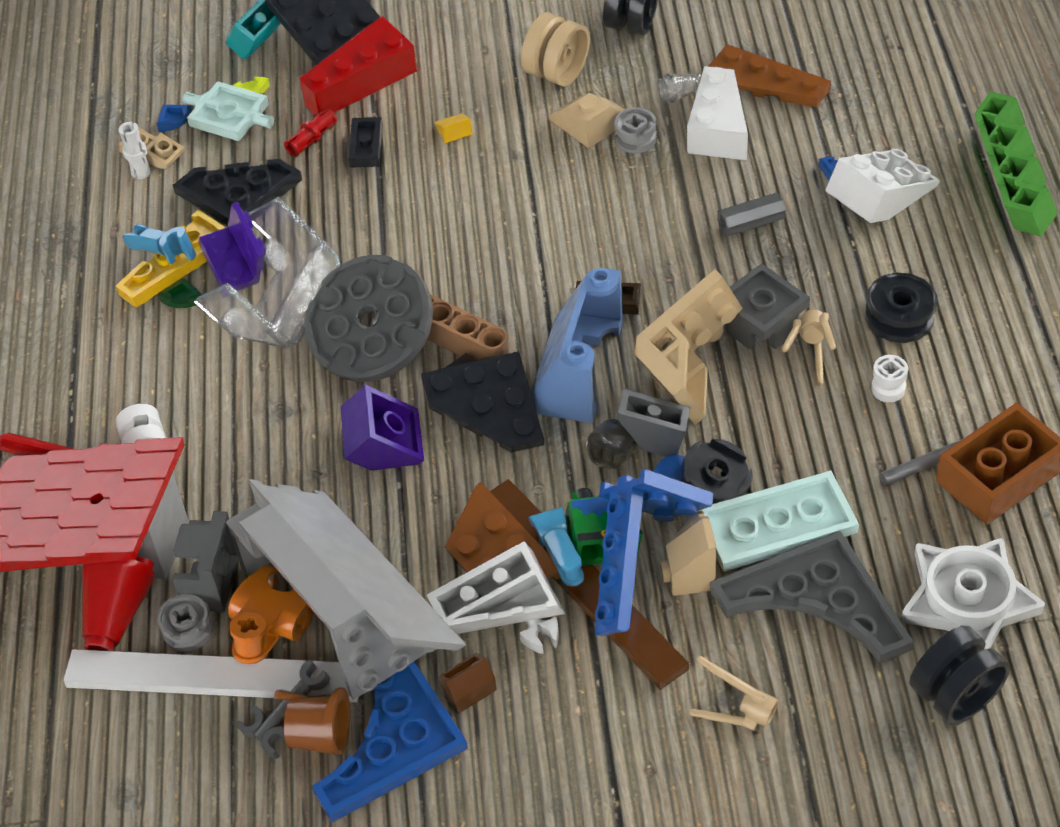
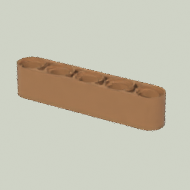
(465, 332)

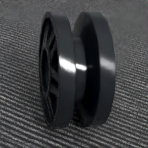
(900, 307)

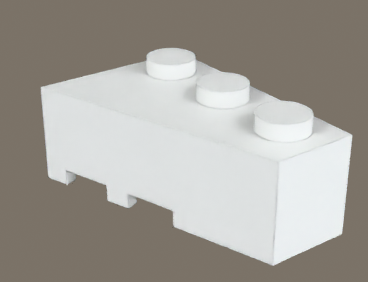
(717, 117)
(497, 593)

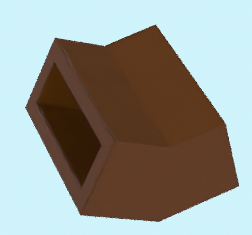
(468, 682)

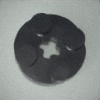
(724, 456)

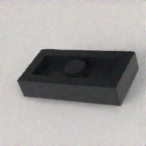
(365, 142)

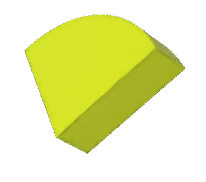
(258, 85)

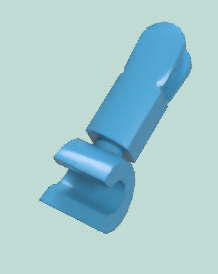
(160, 242)
(553, 534)

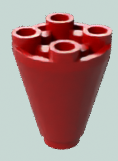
(111, 599)

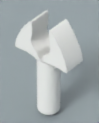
(530, 636)

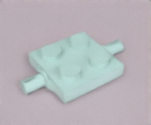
(228, 110)

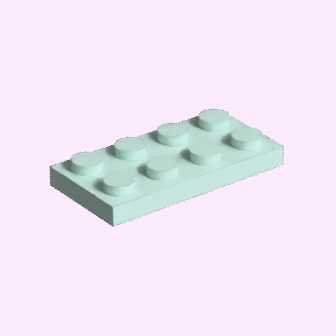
(779, 520)

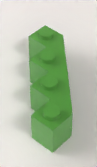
(1014, 165)

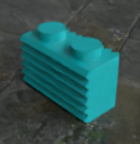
(252, 30)

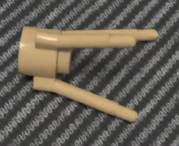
(812, 328)
(756, 704)

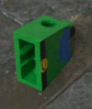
(587, 525)

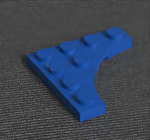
(402, 740)

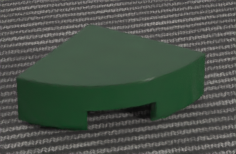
(180, 295)

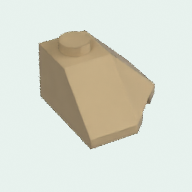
(587, 118)
(690, 557)

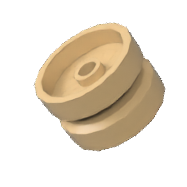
(555, 49)

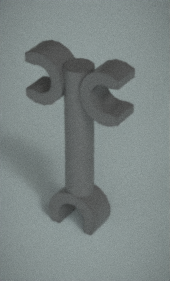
(268, 728)

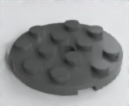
(396, 333)

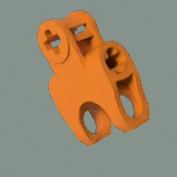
(264, 615)

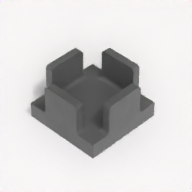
(767, 307)
(214, 572)

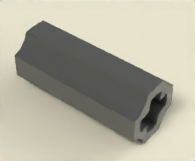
(751, 214)

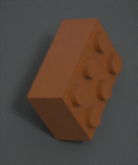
(1000, 463)

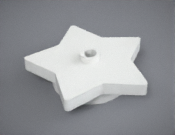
(969, 589)

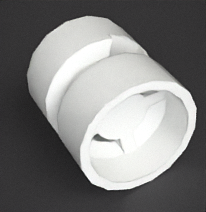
(139, 422)

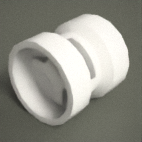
(889, 378)

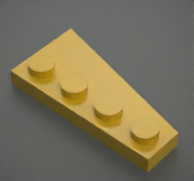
(156, 275)

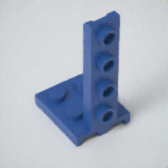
(627, 500)

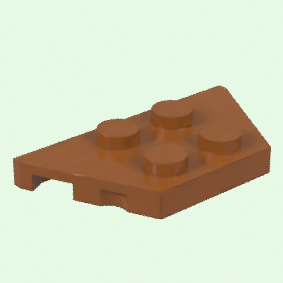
(488, 531)

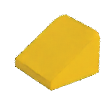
(454, 127)

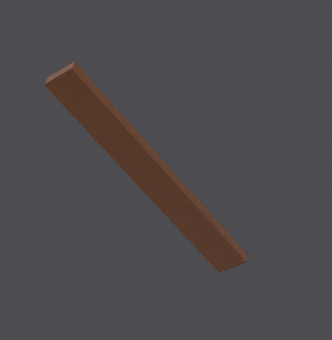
(642, 640)

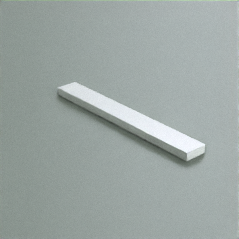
(192, 674)

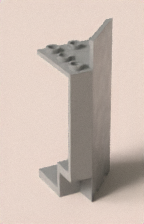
(348, 583)

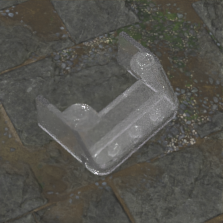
(299, 263)

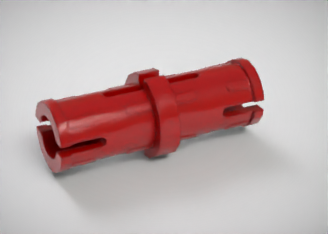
(310, 132)

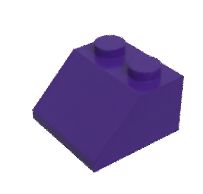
(380, 431)

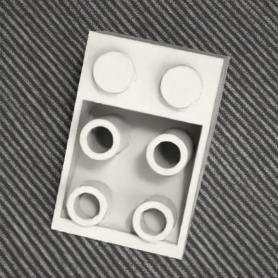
(879, 183)

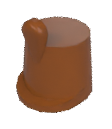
(317, 721)

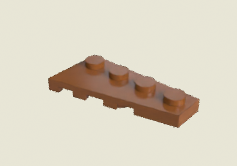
(771, 77)

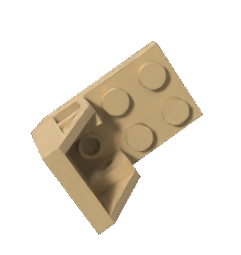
(670, 340)

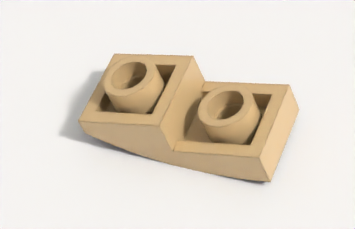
(160, 149)

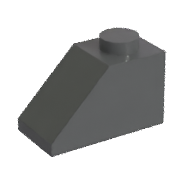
(653, 422)

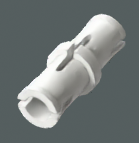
(134, 150)

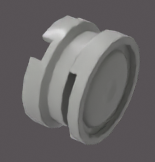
(635, 130)
(185, 623)

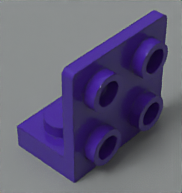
(235, 251)

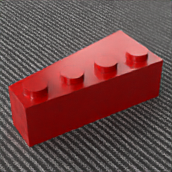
(359, 68)

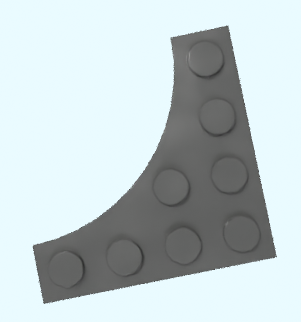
(823, 582)

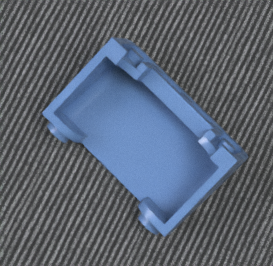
(565, 372)

